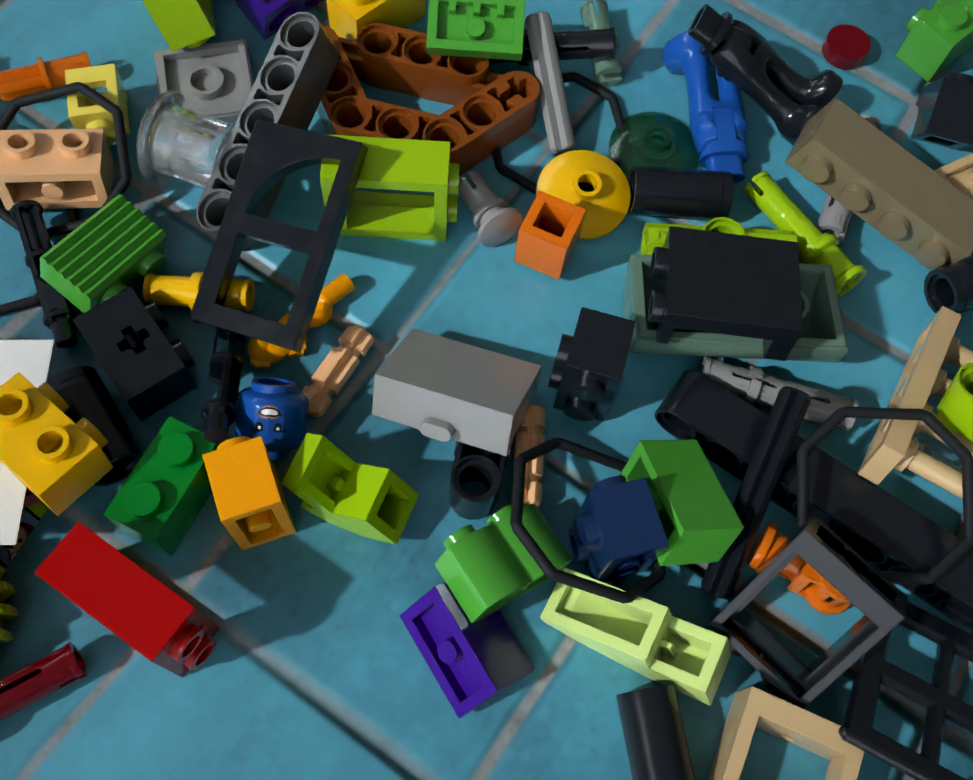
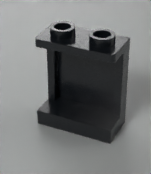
(728, 288)

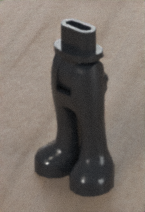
(761, 73)

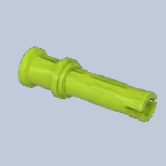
(812, 243)

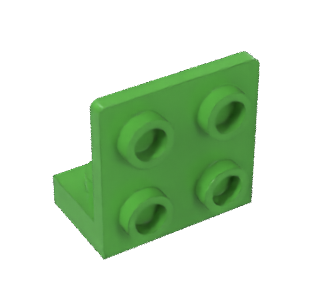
(476, 28)

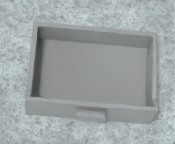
(455, 391)

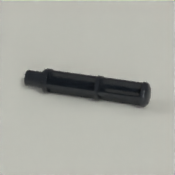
(36, 242)
(225, 371)

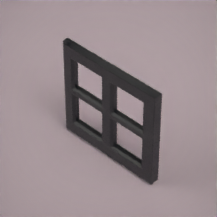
(874, 670)

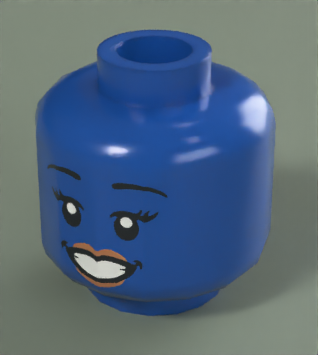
(275, 412)

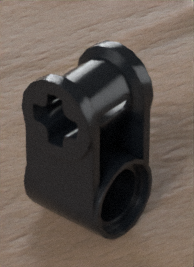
(478, 465)

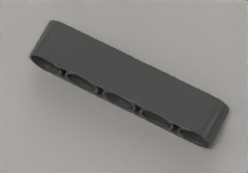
(284, 94)

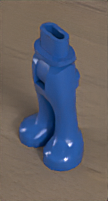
(715, 125)

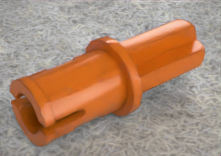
(38, 76)

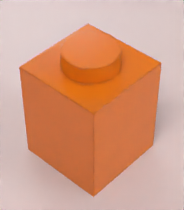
(549, 234)

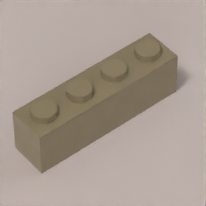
(885, 185)

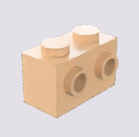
(55, 167)

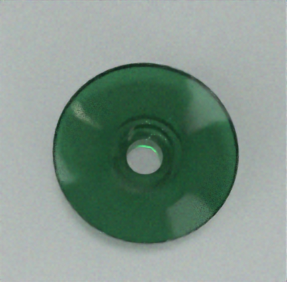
(638, 143)

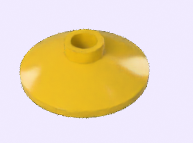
(604, 205)

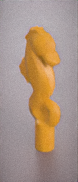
(264, 354)

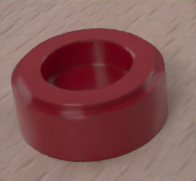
(846, 46)

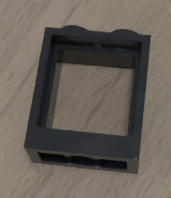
(844, 570)

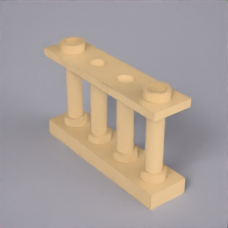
(920, 380)

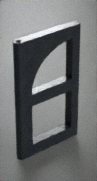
(269, 157)

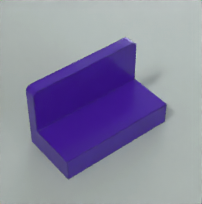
(465, 657)

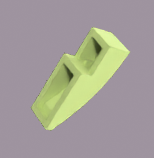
(642, 638)

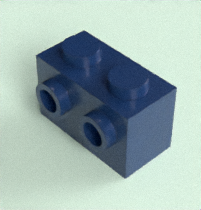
(618, 529)

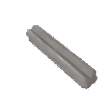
(551, 83)

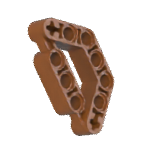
(487, 106)

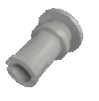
(491, 215)

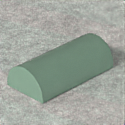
(820, 341)

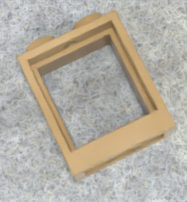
(787, 721)

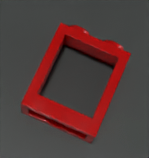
(129, 601)

